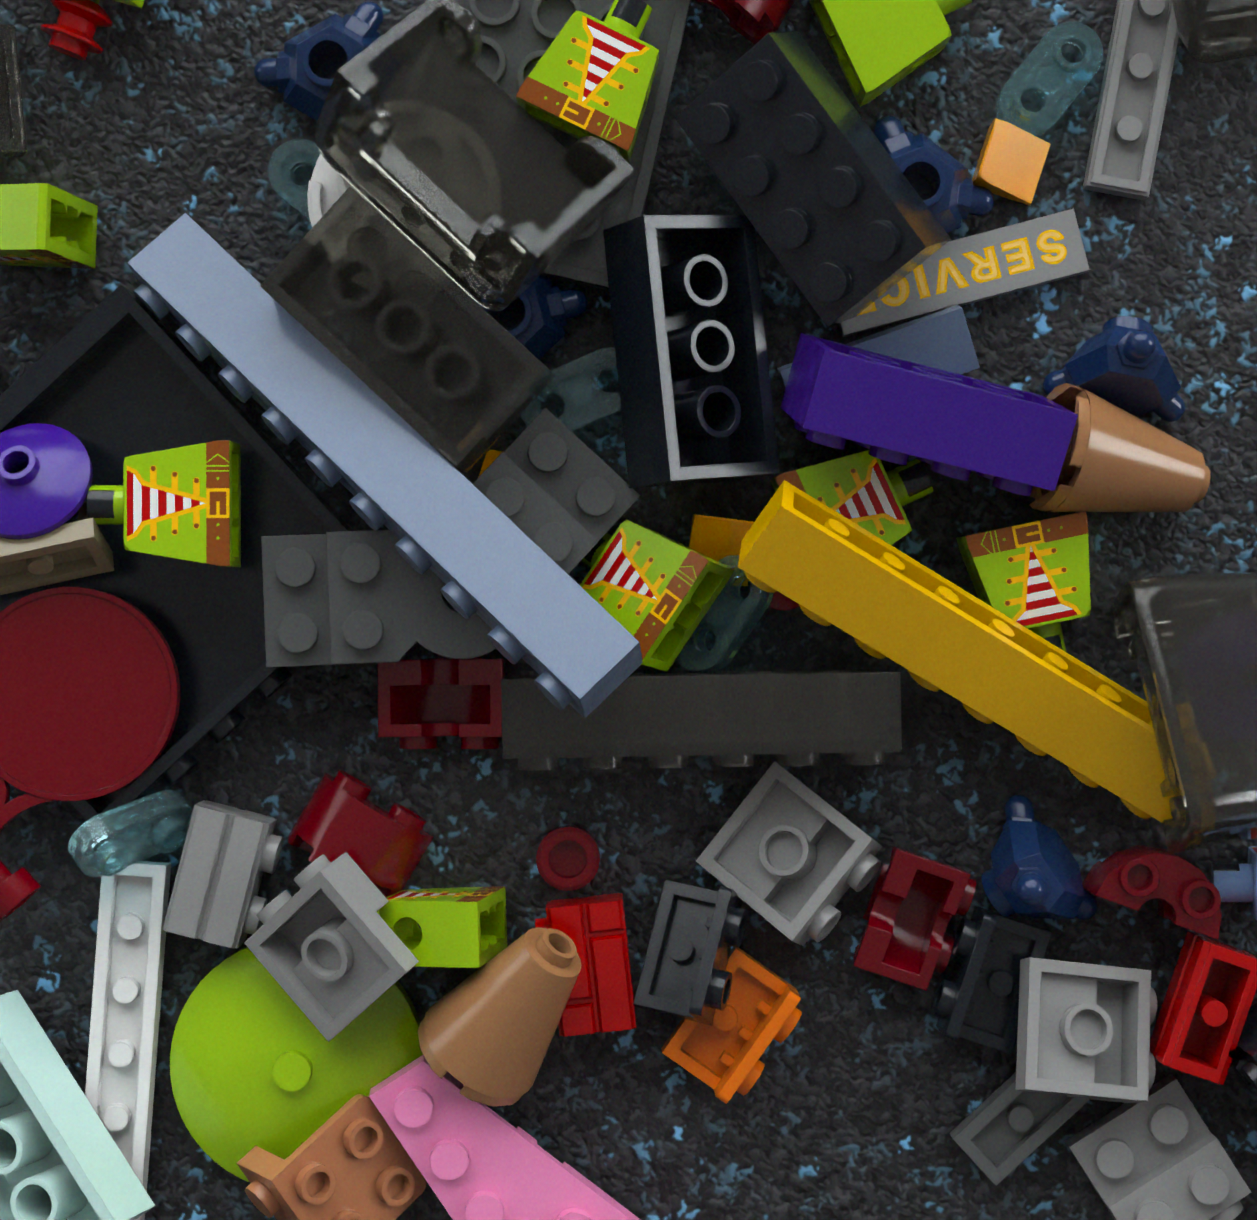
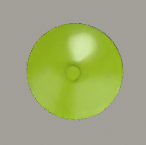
(261, 1072)

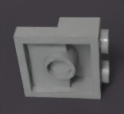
(791, 856)
(330, 944)
(1085, 1030)
(1159, 1161)

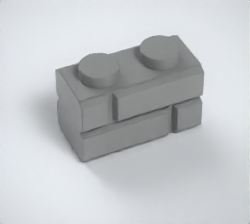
(222, 874)

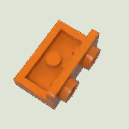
(729, 1050)

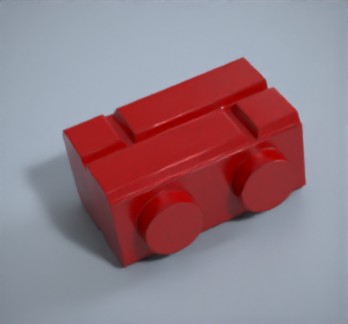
(604, 988)
(1205, 1008)

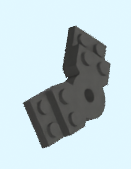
(361, 603)

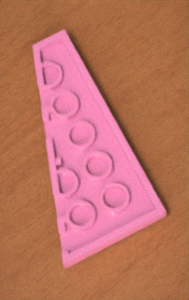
(479, 1159)

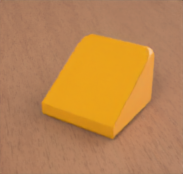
(1010, 162)
(718, 536)

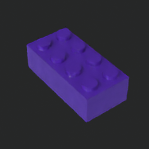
(926, 413)

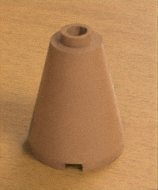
(1121, 463)
(502, 1018)

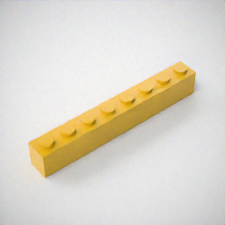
(956, 646)

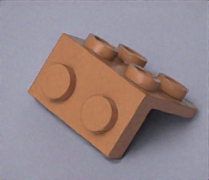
(339, 1173)

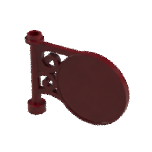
(80, 704)

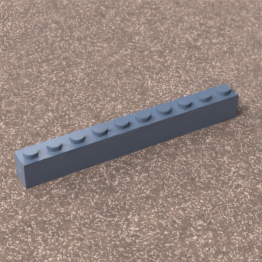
(388, 469)

